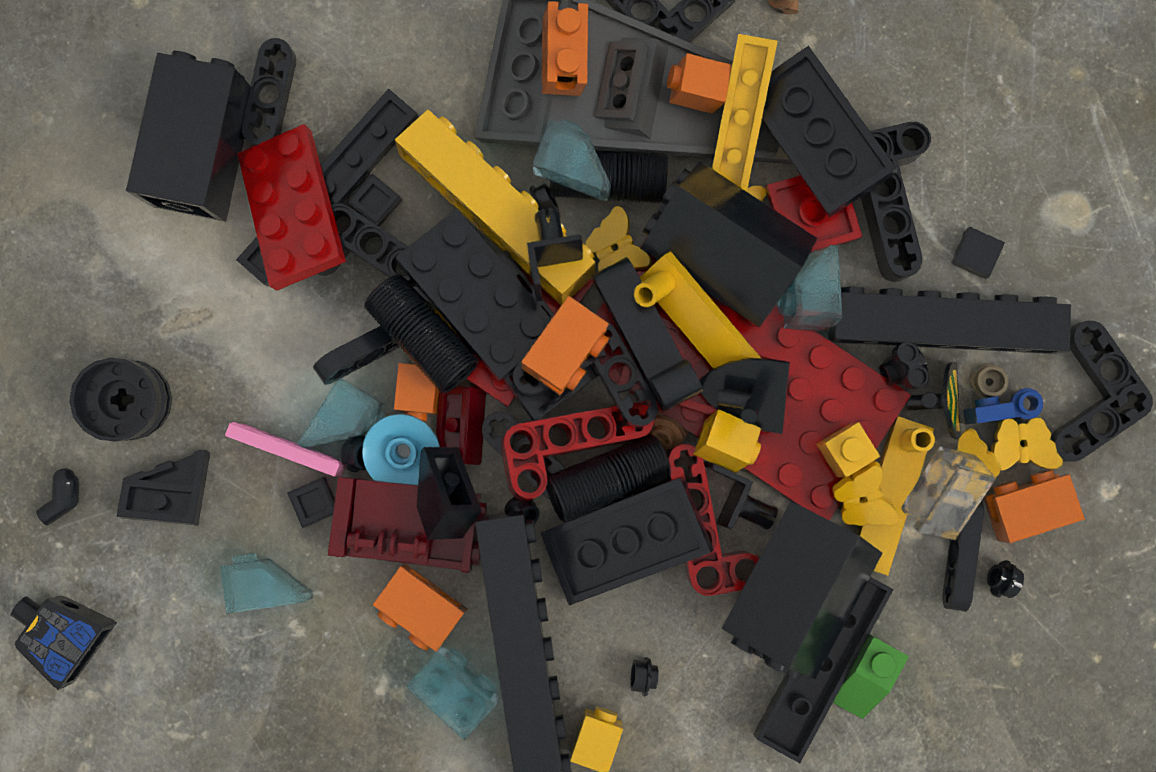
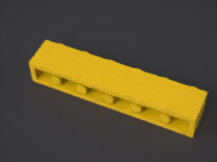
(486, 199)

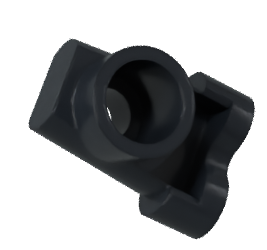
(905, 367)

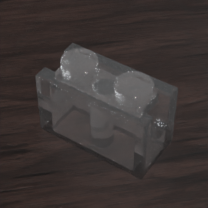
(948, 493)

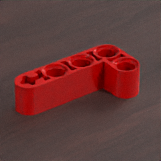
(577, 440)
(724, 564)

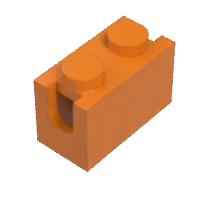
(564, 49)
(565, 346)
(1033, 506)
(418, 608)

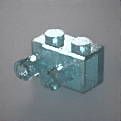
(454, 691)

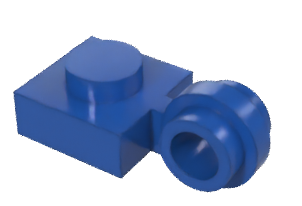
(991, 410)

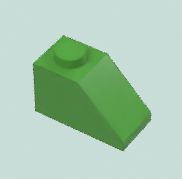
(870, 677)

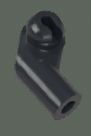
(64, 496)

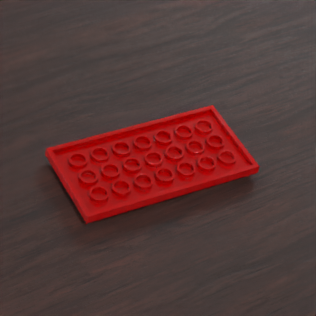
(823, 395)

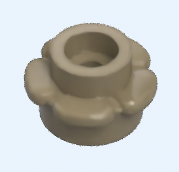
(996, 374)

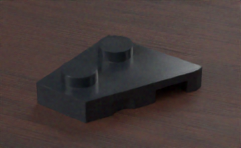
(166, 493)

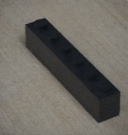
(953, 322)

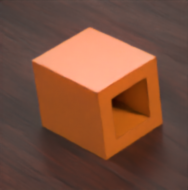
(699, 83)
(415, 392)

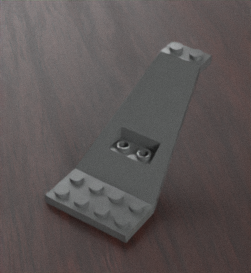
(519, 114)

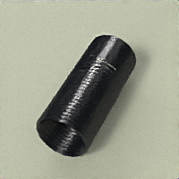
(634, 174)
(426, 342)
(602, 480)

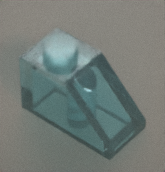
(571, 160)
(814, 295)
(343, 415)
(259, 585)

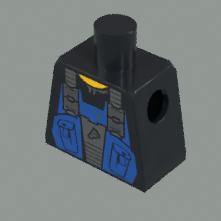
(60, 637)

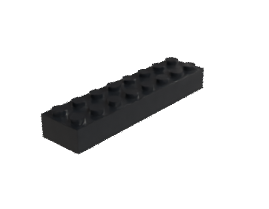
(803, 703)

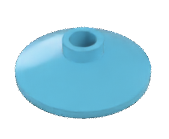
(382, 443)

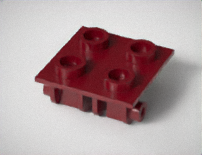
(387, 523)

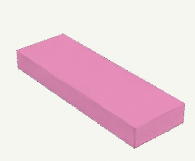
(285, 448)

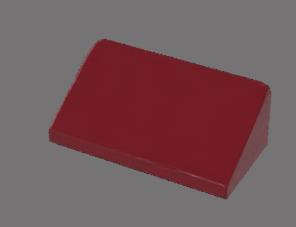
(461, 422)

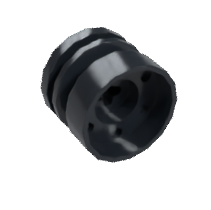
(98, 397)

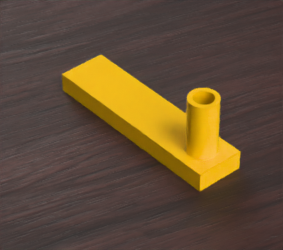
(744, 108)
(692, 311)
(901, 469)

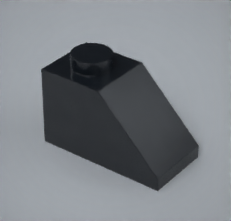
(445, 494)

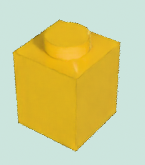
(728, 441)
(848, 450)
(597, 739)

